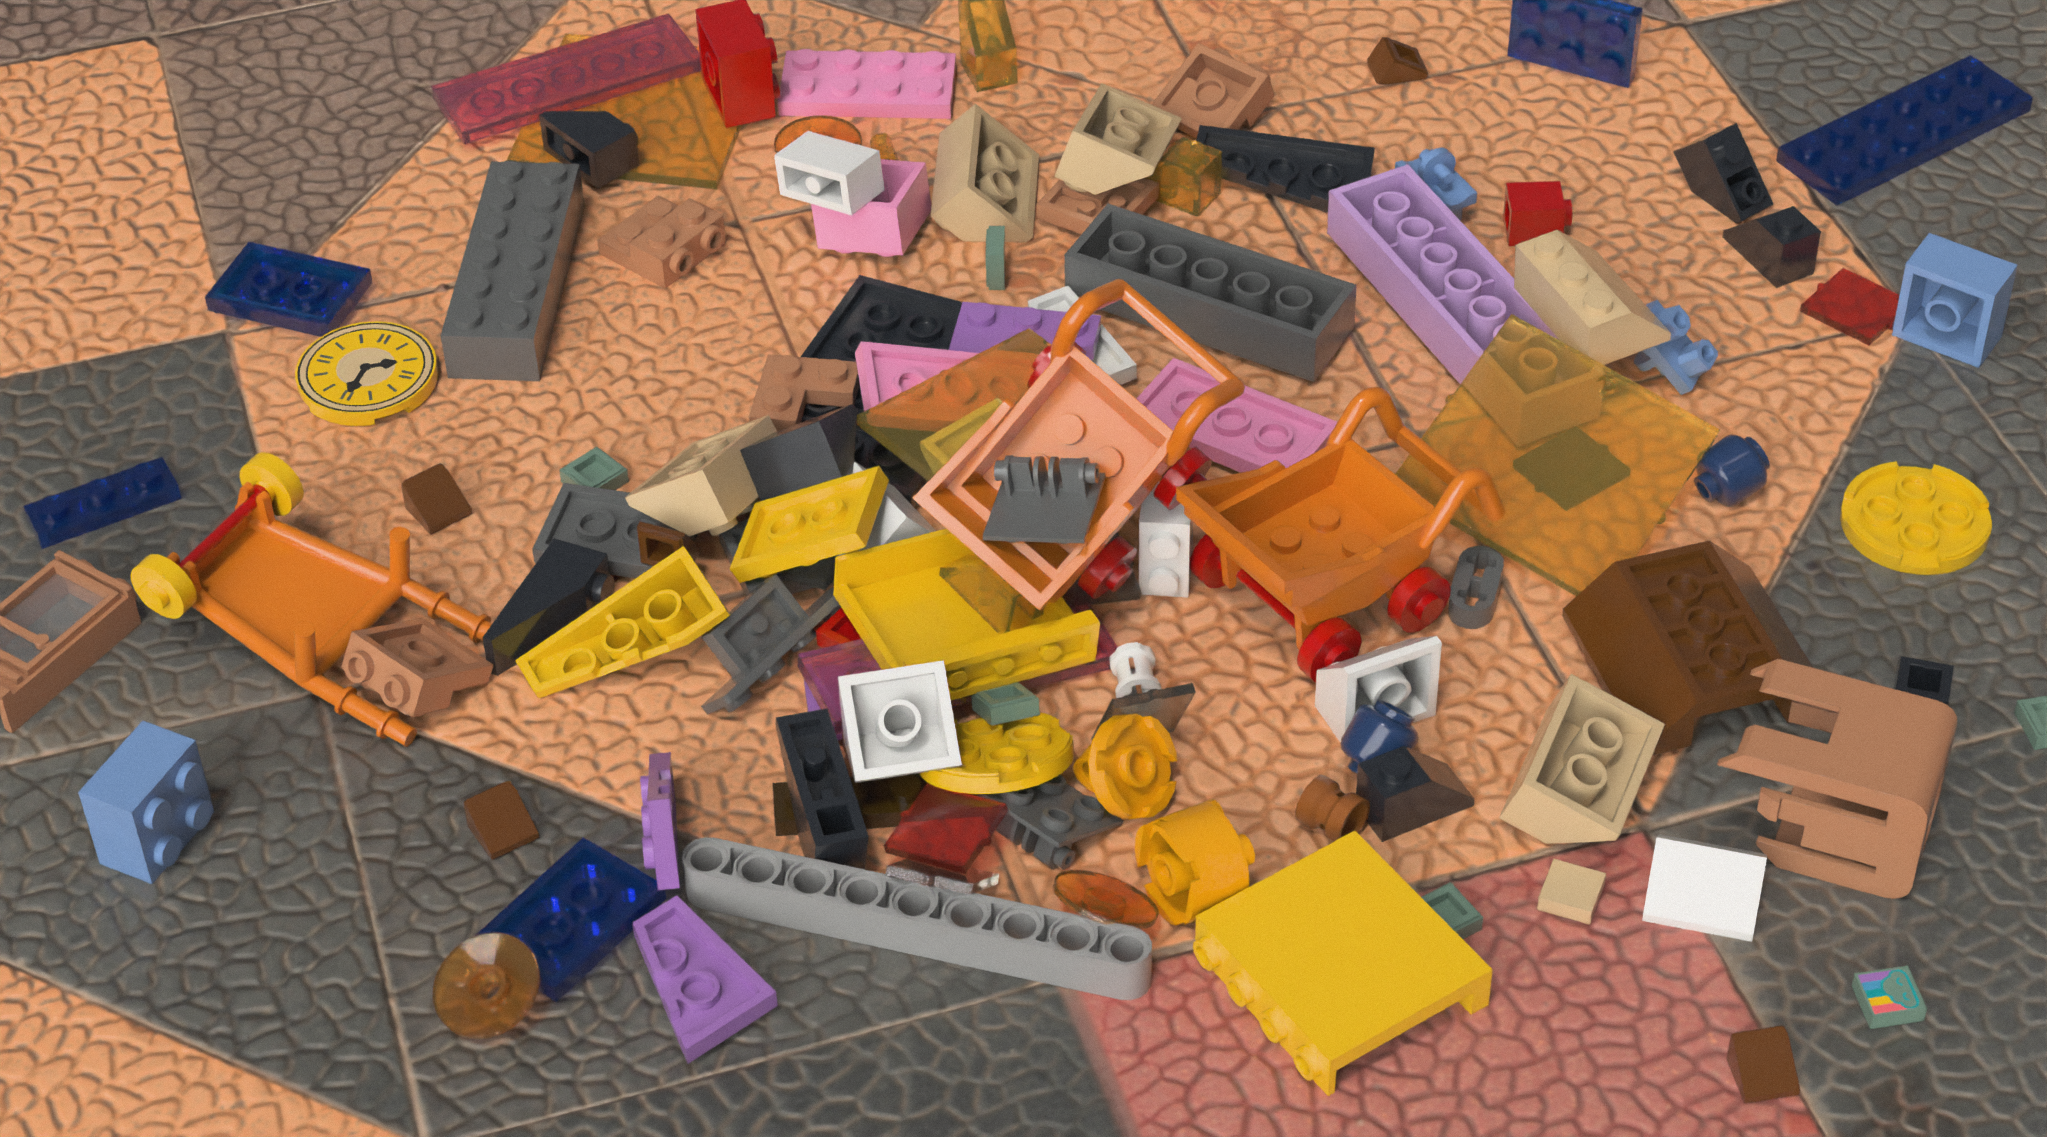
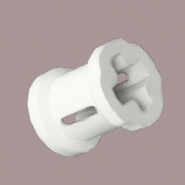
(1142, 674)

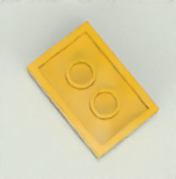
(809, 525)

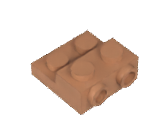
(1215, 91)
(664, 239)
(413, 665)

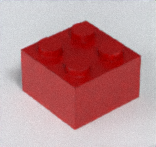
(737, 62)

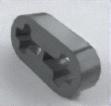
(1484, 588)

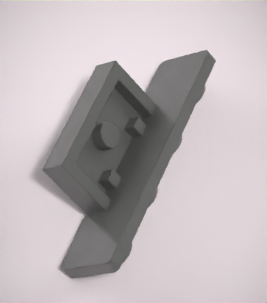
(758, 636)

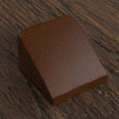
(1396, 63)
(434, 498)
(660, 542)
(499, 820)
(1763, 1064)

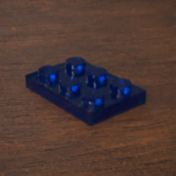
(1578, 37)
(288, 289)
(577, 913)

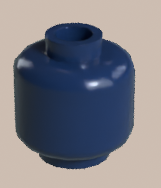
(1732, 470)
(1377, 731)

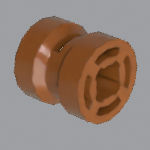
(1330, 809)

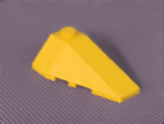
(639, 621)

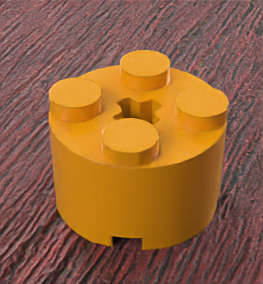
(1193, 860)

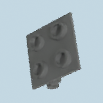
(1044, 503)
(1052, 818)

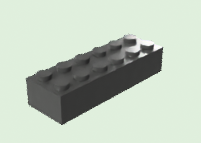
(513, 272)
(1217, 290)

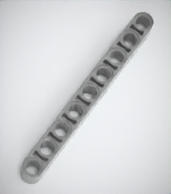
(918, 919)

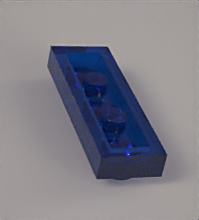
(102, 502)

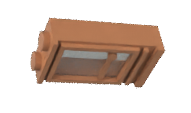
(57, 631)

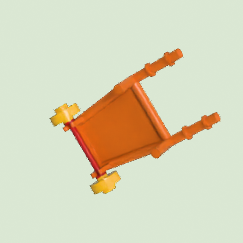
(293, 592)

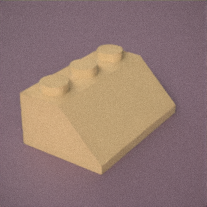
(1115, 142)
(984, 179)
(1584, 299)
(704, 483)
(1582, 767)

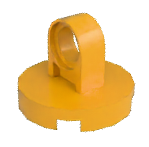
(1129, 766)

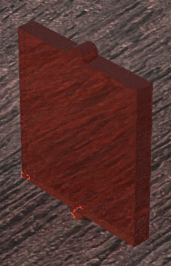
(1853, 306)
(946, 828)

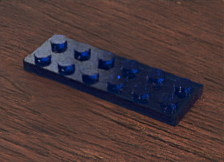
(1903, 129)

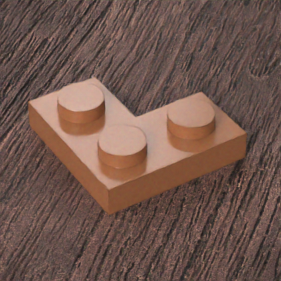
(1078, 209)
(796, 381)

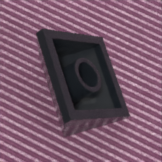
(803, 454)

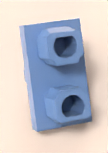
(1438, 172)
(1679, 357)

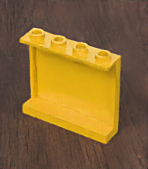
(918, 618)
(1338, 957)

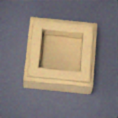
(1571, 891)

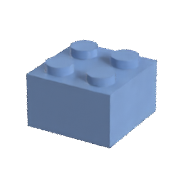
(1954, 300)
(147, 802)

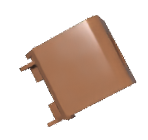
(1862, 798)

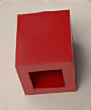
(1534, 210)

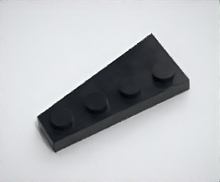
(1288, 165)

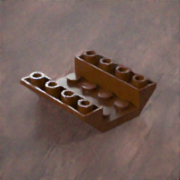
(1681, 636)

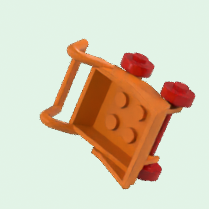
(1078, 413)
(1334, 534)

